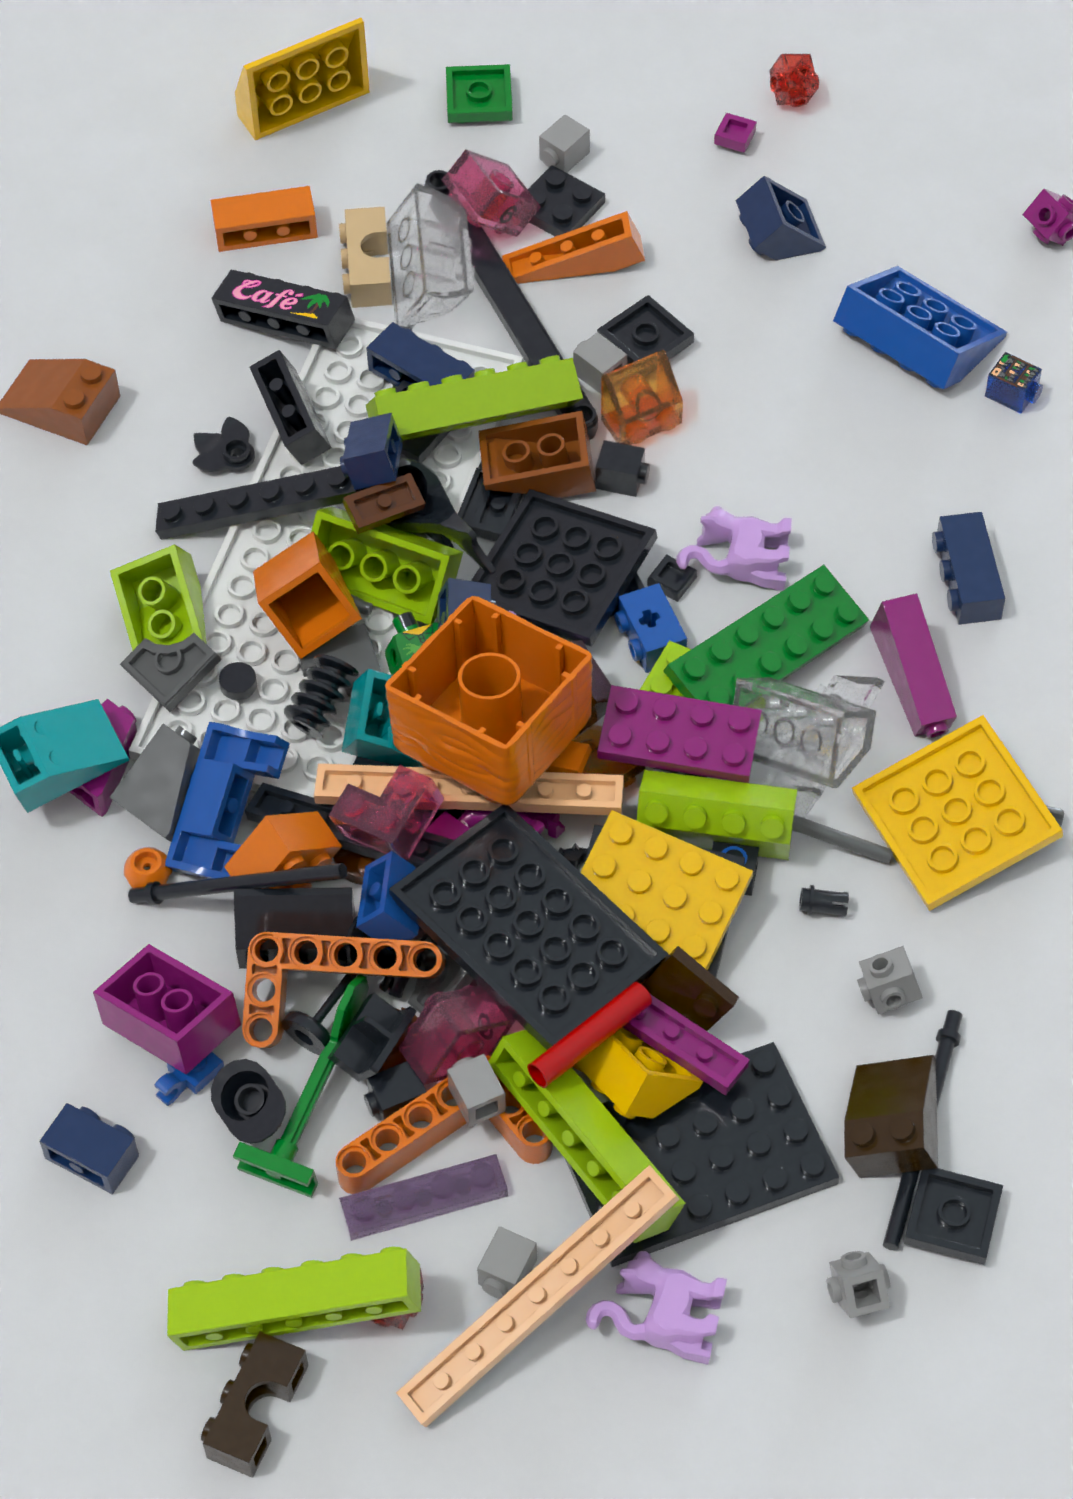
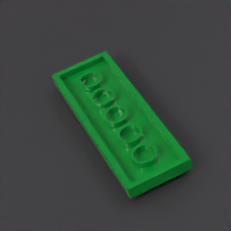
(770, 639)

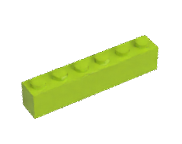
(480, 399)
(576, 1125)
(294, 1298)

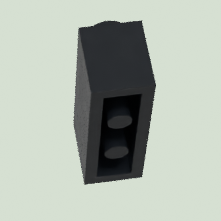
(290, 407)

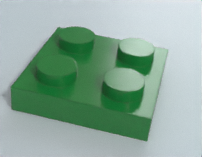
(479, 93)

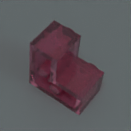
(393, 819)

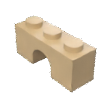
(368, 276)

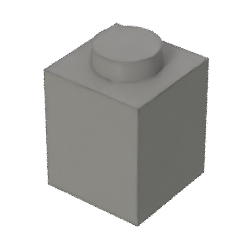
(564, 144)
(597, 358)
(476, 1089)
(506, 1262)

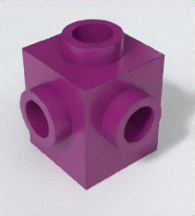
(1051, 217)

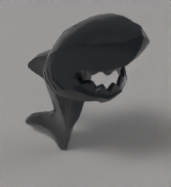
(438, 517)

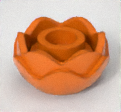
(142, 858)

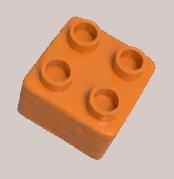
(490, 700)

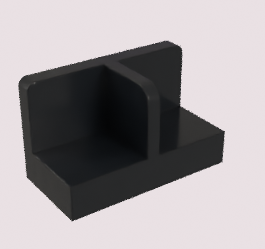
(370, 1037)

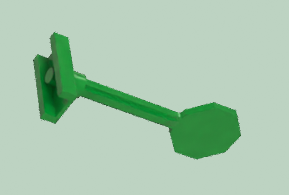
(278, 1164)

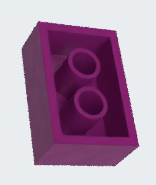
(167, 1008)

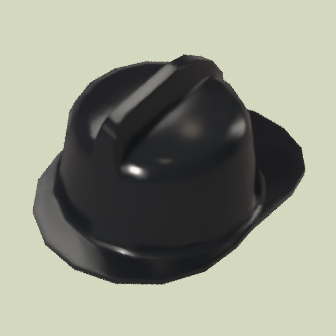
(248, 1101)

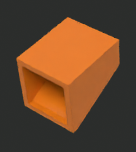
(305, 595)

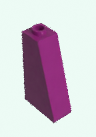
(913, 665)

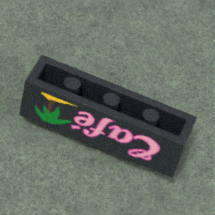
(283, 308)

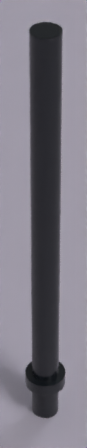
(155, 892)
(947, 1039)

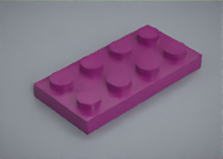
(679, 734)

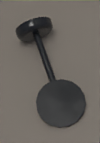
(308, 1030)

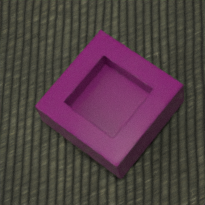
(735, 132)

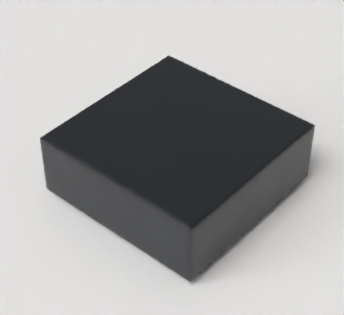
(672, 578)

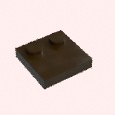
(690, 989)

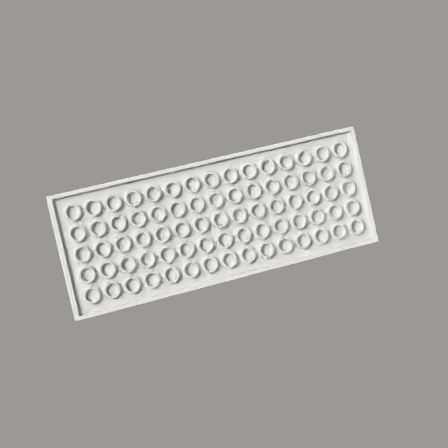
(233, 619)

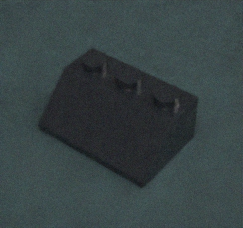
(291, 911)

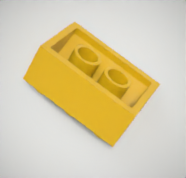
(637, 1076)

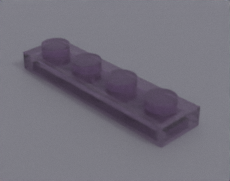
(423, 1197)

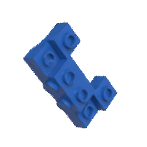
(219, 796)

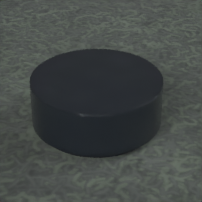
(237, 681)

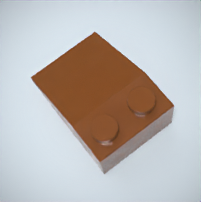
(62, 397)
(539, 455)

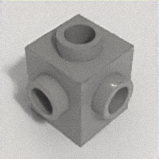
(889, 980)
(859, 1284)

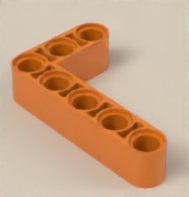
(326, 962)
(414, 1141)

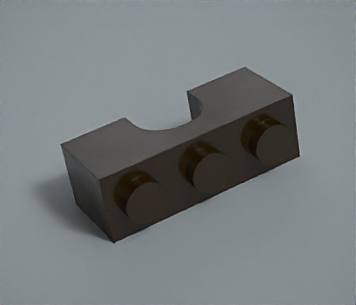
(266, 1370)

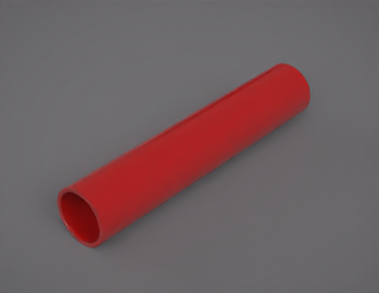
(589, 1034)

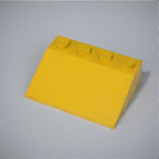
(303, 80)

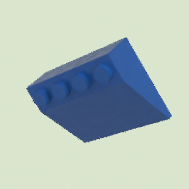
(917, 326)

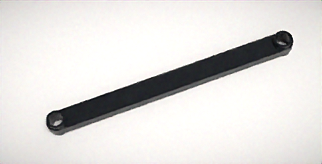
(512, 305)

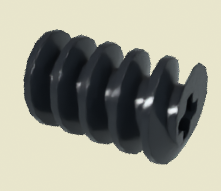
(318, 694)

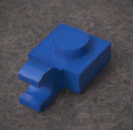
(175, 1082)

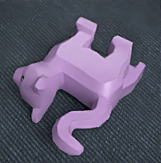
(747, 552)
(669, 1317)

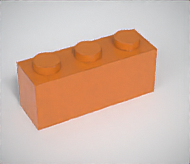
(264, 218)

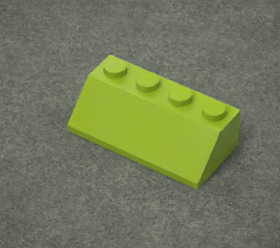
(388, 564)
(719, 811)

